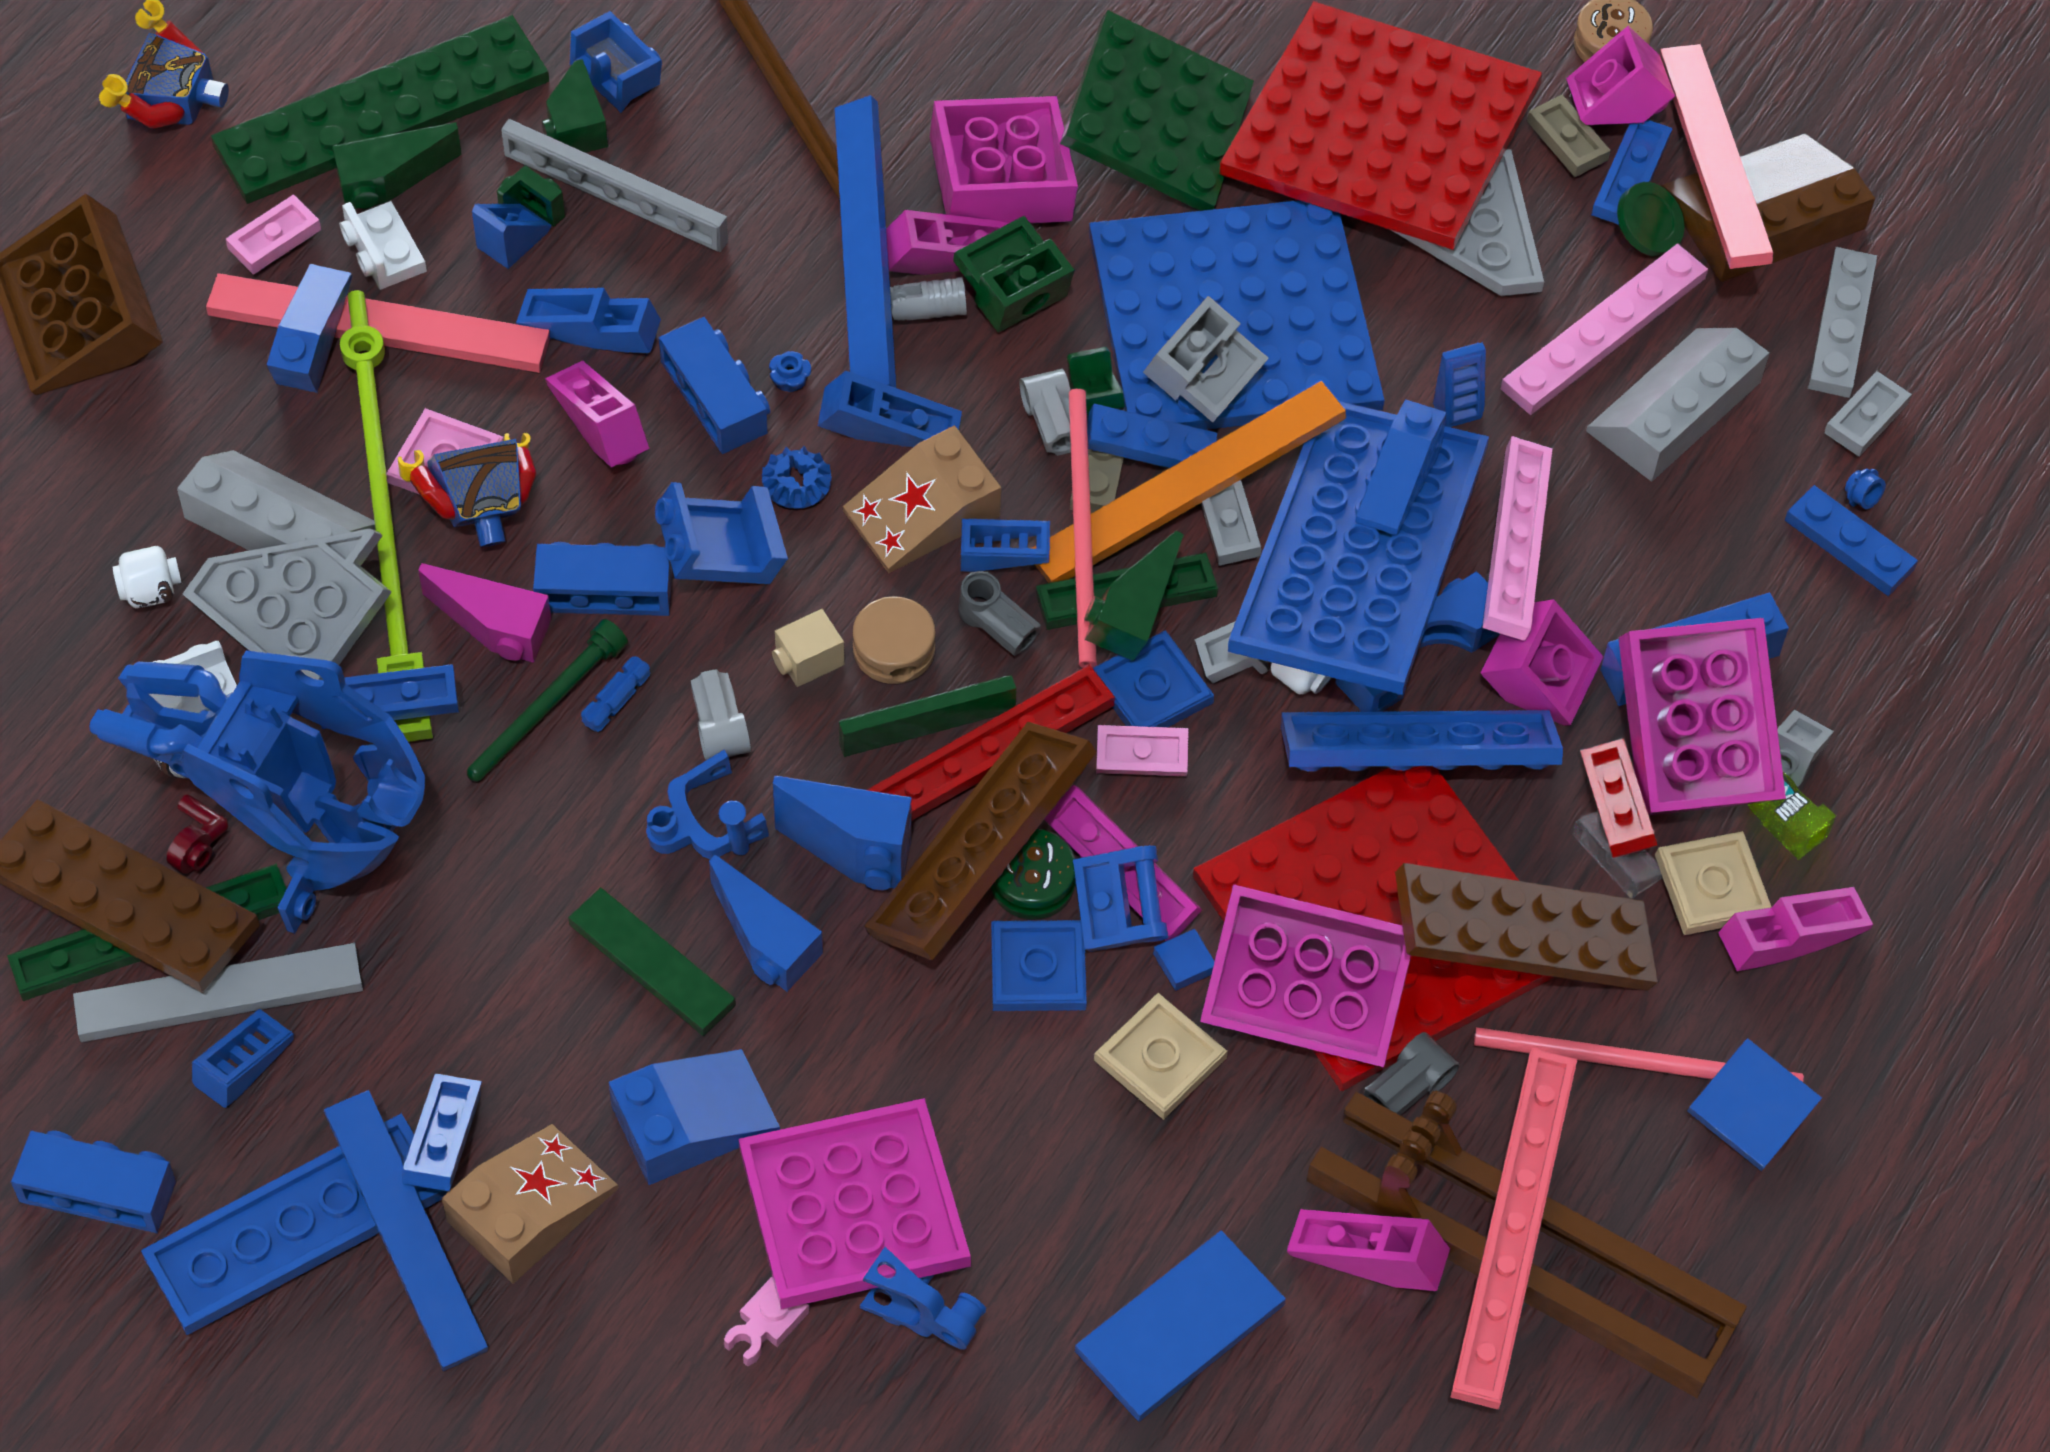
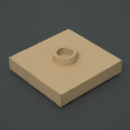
(1711, 881)
(1160, 1055)

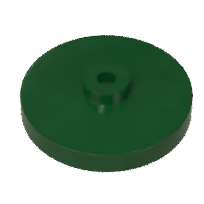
(1650, 218)

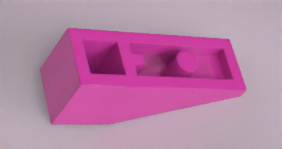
(927, 241)
(600, 413)
(496, 614)
(1372, 1247)

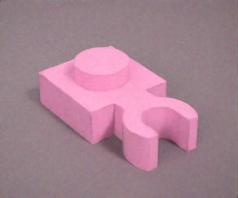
(764, 1321)

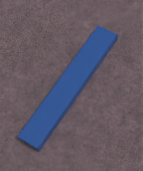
(406, 1231)

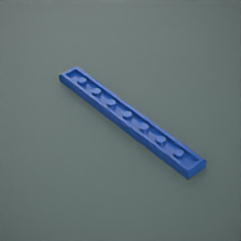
(865, 241)

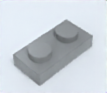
(1868, 413)
(1231, 525)

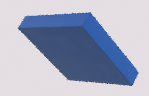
(1156, 686)
(1038, 966)
(1754, 1104)

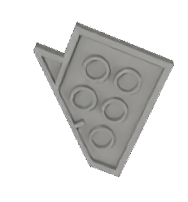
(1497, 240)
(294, 596)

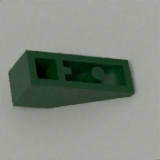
(388, 165)
(1128, 608)

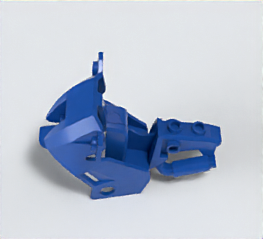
(280, 760)

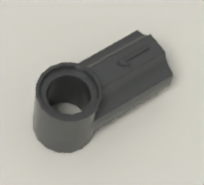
(998, 615)
(1419, 1069)

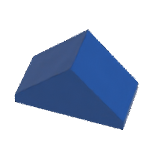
(507, 231)

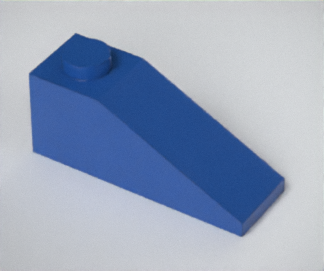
(309, 328)
(881, 412)
(1402, 466)
(771, 934)

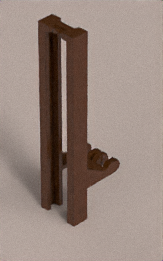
(1434, 1146)

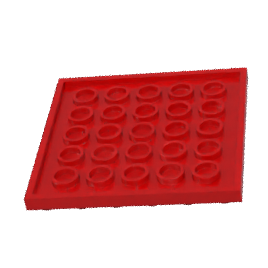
(1381, 124)
(1347, 860)

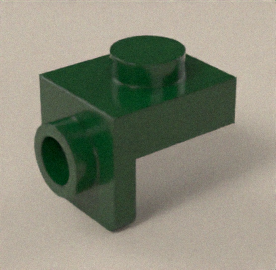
(535, 193)
(1093, 373)

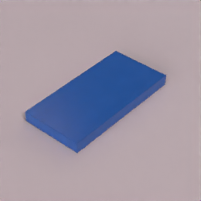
(1179, 1325)

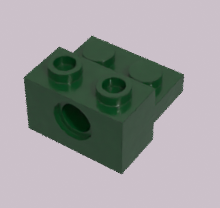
(1014, 273)

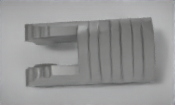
(928, 299)

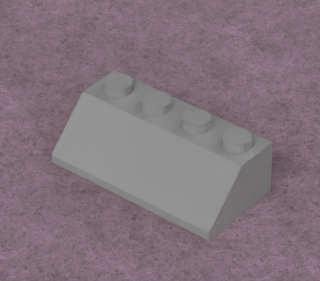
(1681, 398)
(260, 505)

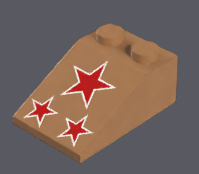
(924, 499)
(526, 1200)

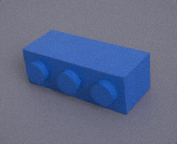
(714, 384)
(604, 578)
(94, 1180)

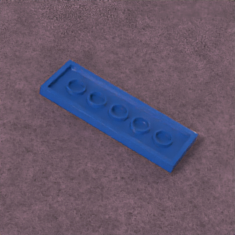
(1421, 739)
(268, 1236)

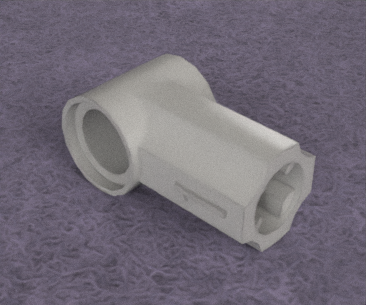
(1048, 401)
(719, 719)

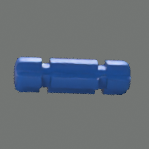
(615, 694)

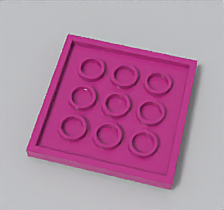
(844, 1192)

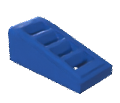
(1461, 390)
(990, 558)
(223, 1081)

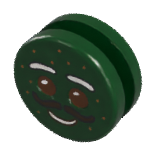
(1037, 878)

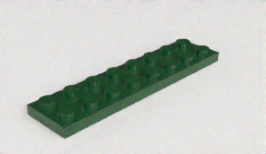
(394, 99)

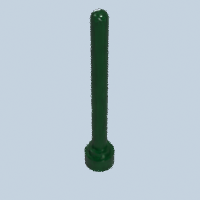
(605, 641)

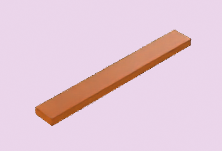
(1198, 478)

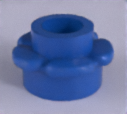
(789, 379)
(1865, 488)

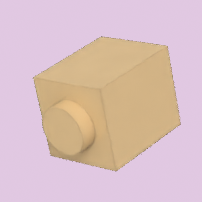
(808, 648)

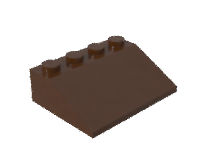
(1801, 195)
(75, 298)

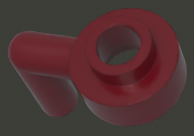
(191, 846)

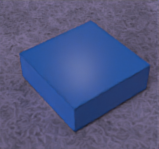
(1184, 959)

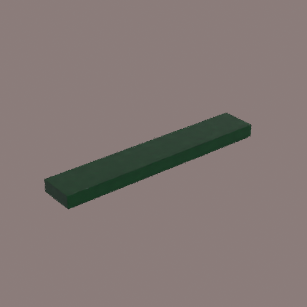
(85, 955)

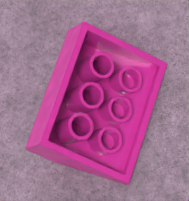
(1702, 716)
(1307, 976)

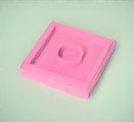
(435, 435)

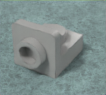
(1219, 662)
(1800, 744)

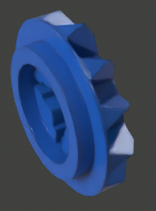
(785, 489)

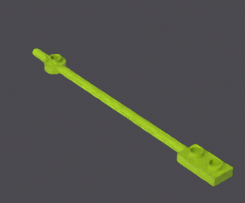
(357, 339)

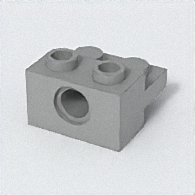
(1201, 337)

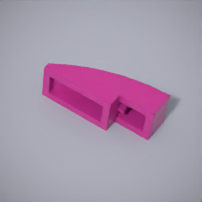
(1794, 927)

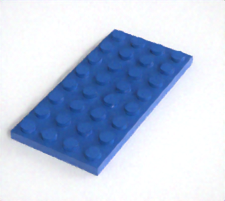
(1342, 592)

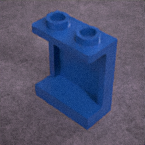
(721, 536)

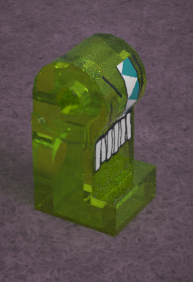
(1795, 819)

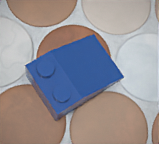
(847, 827)
(689, 1111)

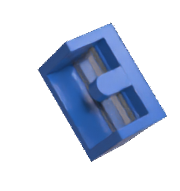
(615, 59)

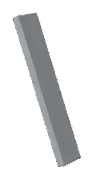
(615, 185)
(233, 991)

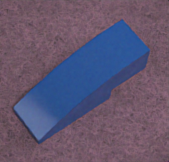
(591, 318)

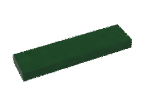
(1188, 582)
(926, 715)
(652, 961)

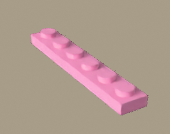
(1603, 329)
(1517, 539)

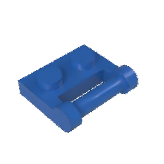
(1105, 899)

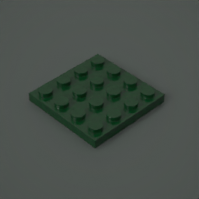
(1156, 111)

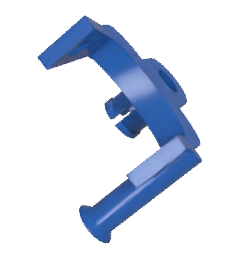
(676, 826)
(932, 1316)

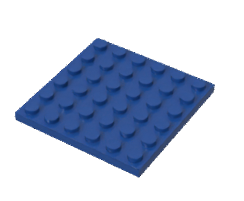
(1267, 265)

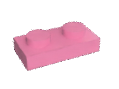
(273, 234)
(1142, 750)

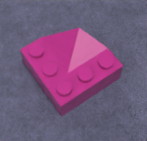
(1003, 159)

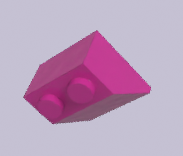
(1621, 82)
(1547, 668)

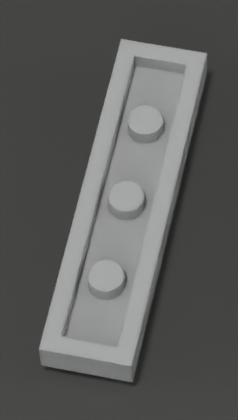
(1842, 322)

